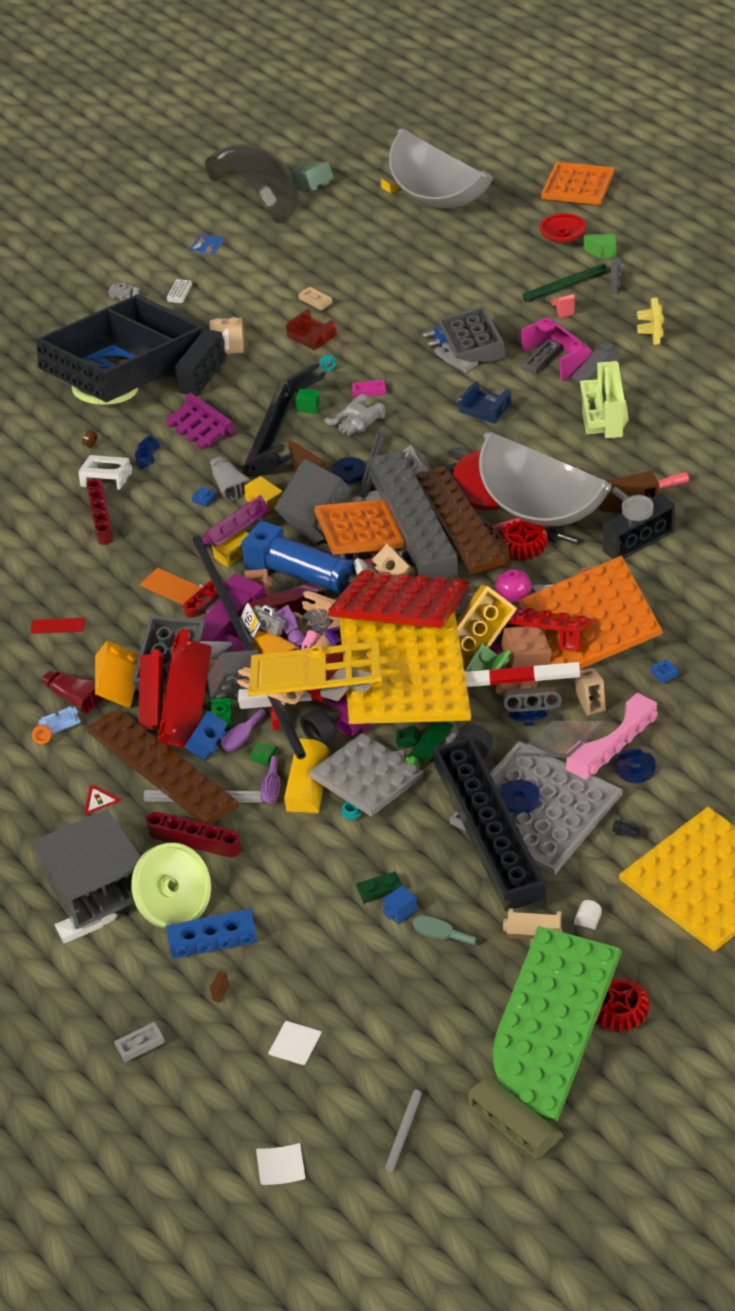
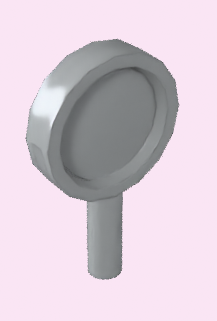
(636, 506)

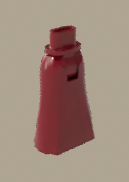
(73, 689)

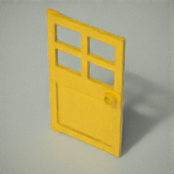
(307, 669)

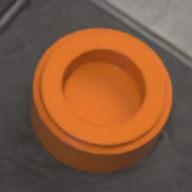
(42, 734)

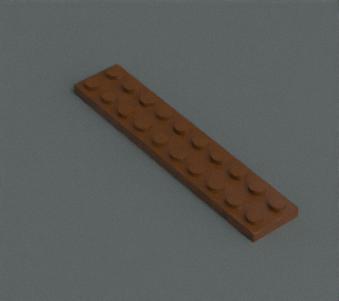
(460, 521)
(162, 767)

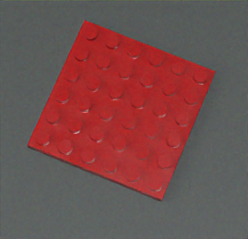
(400, 599)

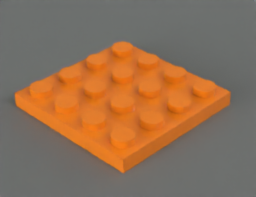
(578, 183)
(358, 526)

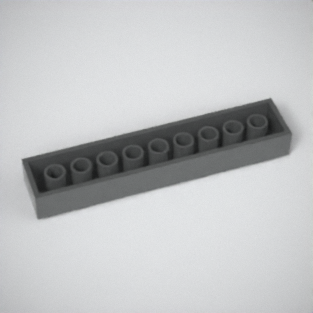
(413, 515)

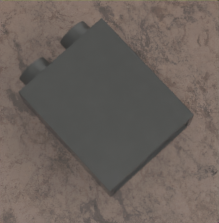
(88, 867)

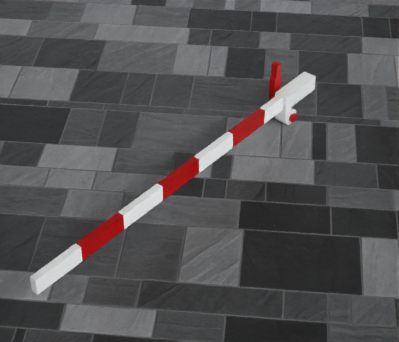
(473, 678)

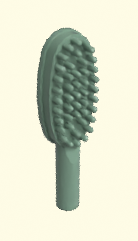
(440, 929)

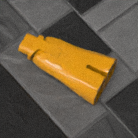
(268, 643)

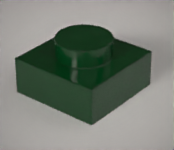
(406, 736)

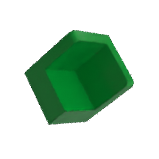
(308, 401)

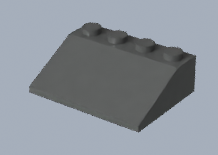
(473, 335)
(309, 488)
(160, 636)

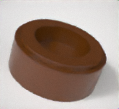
(90, 438)

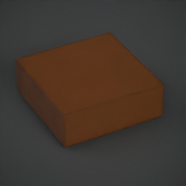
(219, 986)

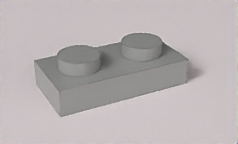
(139, 1042)

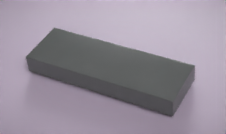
(541, 356)

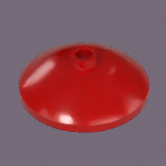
(562, 227)

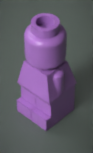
(291, 627)

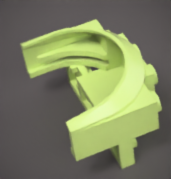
(604, 402)

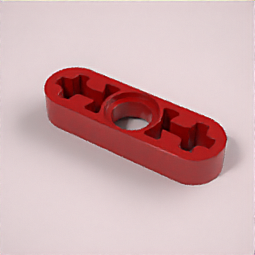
(195, 605)

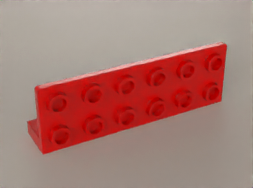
(569, 626)
(184, 690)

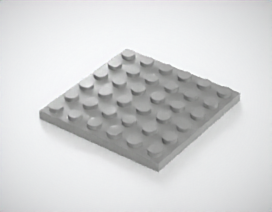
(566, 808)

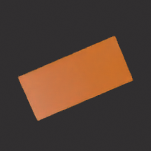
(170, 586)

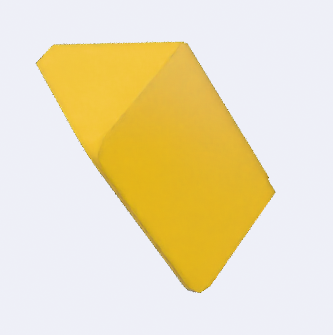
(389, 185)

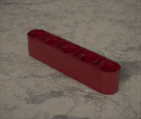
(99, 511)
(291, 597)
(194, 834)

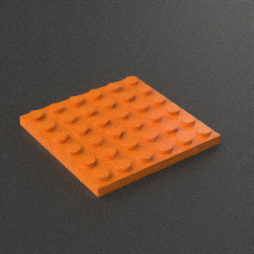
(610, 599)

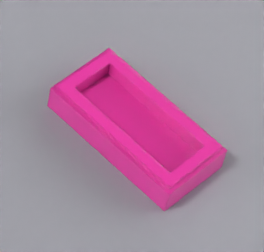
(369, 388)

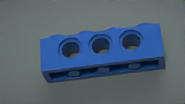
(211, 933)

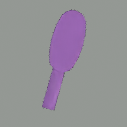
(240, 733)
(271, 783)

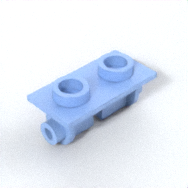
(66, 719)

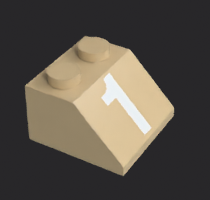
(232, 333)

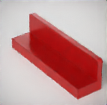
(151, 690)

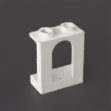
(91, 470)

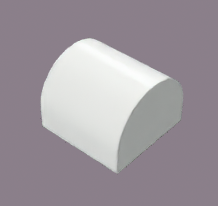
(588, 914)

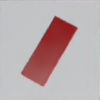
(57, 625)

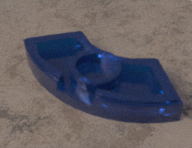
(145, 452)

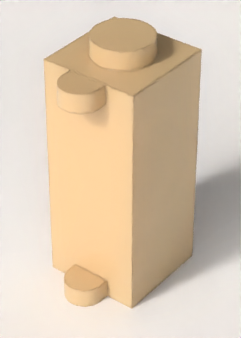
(524, 924)

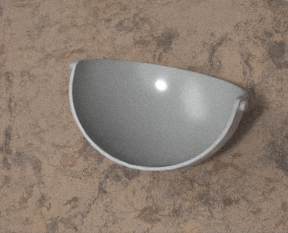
(433, 175)
(537, 485)

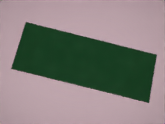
(431, 738)

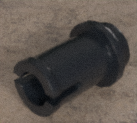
(626, 829)

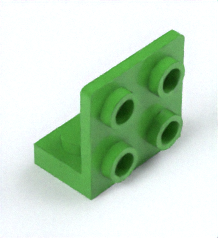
(487, 660)

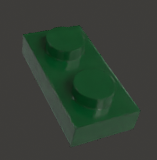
(378, 887)

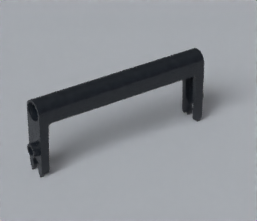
(262, 453)

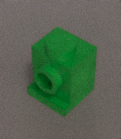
(223, 709)

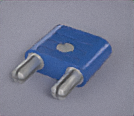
(438, 335)

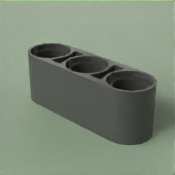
(523, 694)

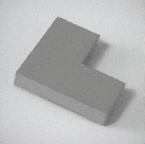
(336, 693)

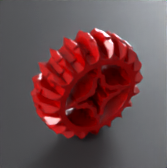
(524, 539)
(617, 1011)

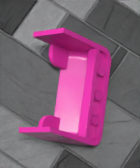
(548, 329)

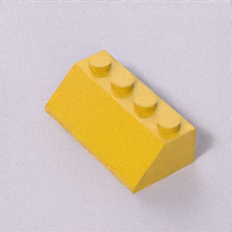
(482, 621)

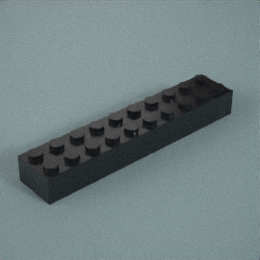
(489, 824)

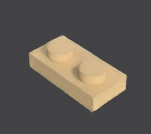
(315, 298)

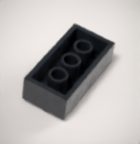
(201, 362)
(627, 536)

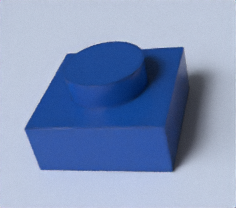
(203, 497)
(664, 671)

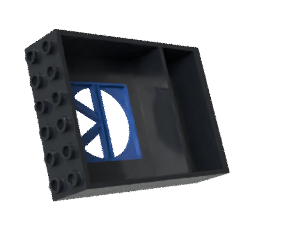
(132, 329)

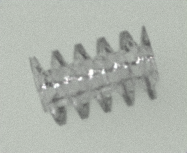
(317, 620)

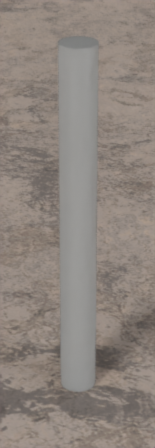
(403, 1131)

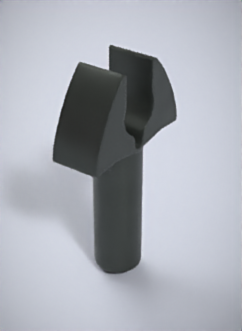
(557, 533)

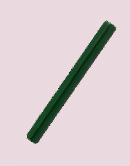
(564, 282)

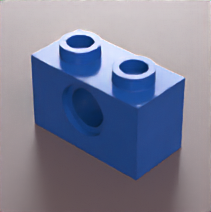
(199, 742)

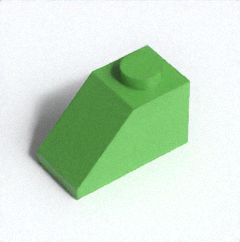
(601, 245)

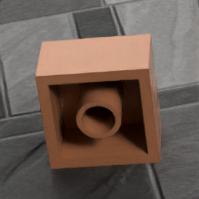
(527, 646)

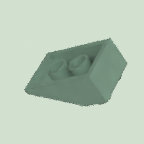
(312, 175)

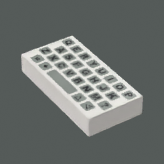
(179, 291)

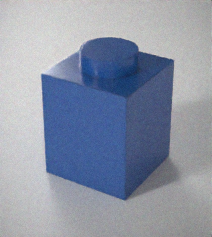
(399, 905)

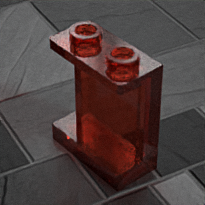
(310, 331)

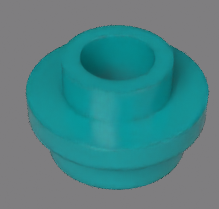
(325, 359)
(350, 811)

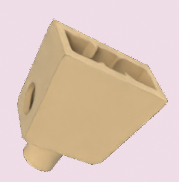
(588, 685)

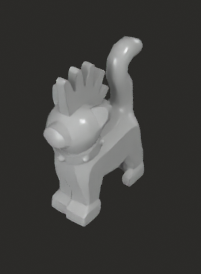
(357, 416)

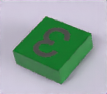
(262, 753)

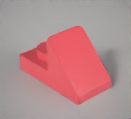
(564, 305)

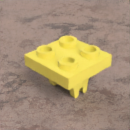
(656, 317)

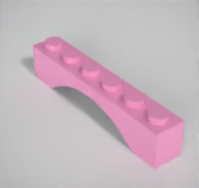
(594, 754)

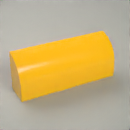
(302, 791)

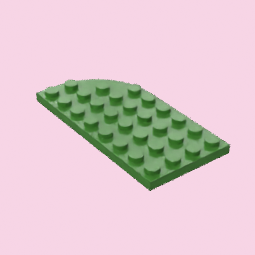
(552, 1017)

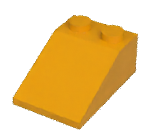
(115, 673)

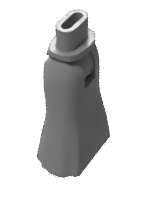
(229, 479)

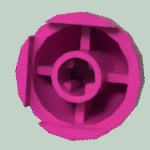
(513, 585)

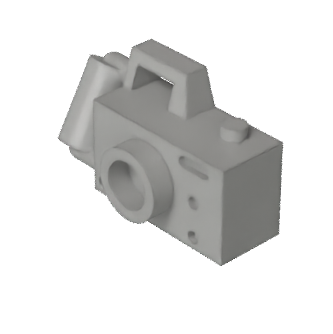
(122, 291)
(268, 620)

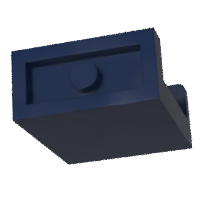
(484, 404)

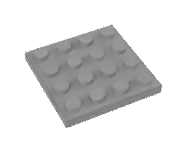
(366, 774)

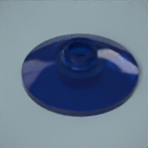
(529, 717)

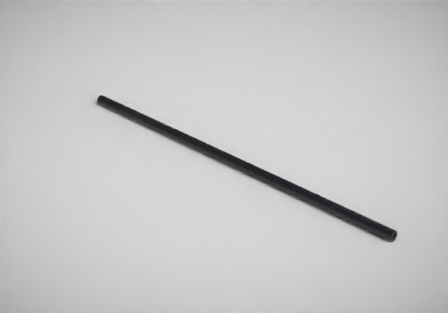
(246, 642)

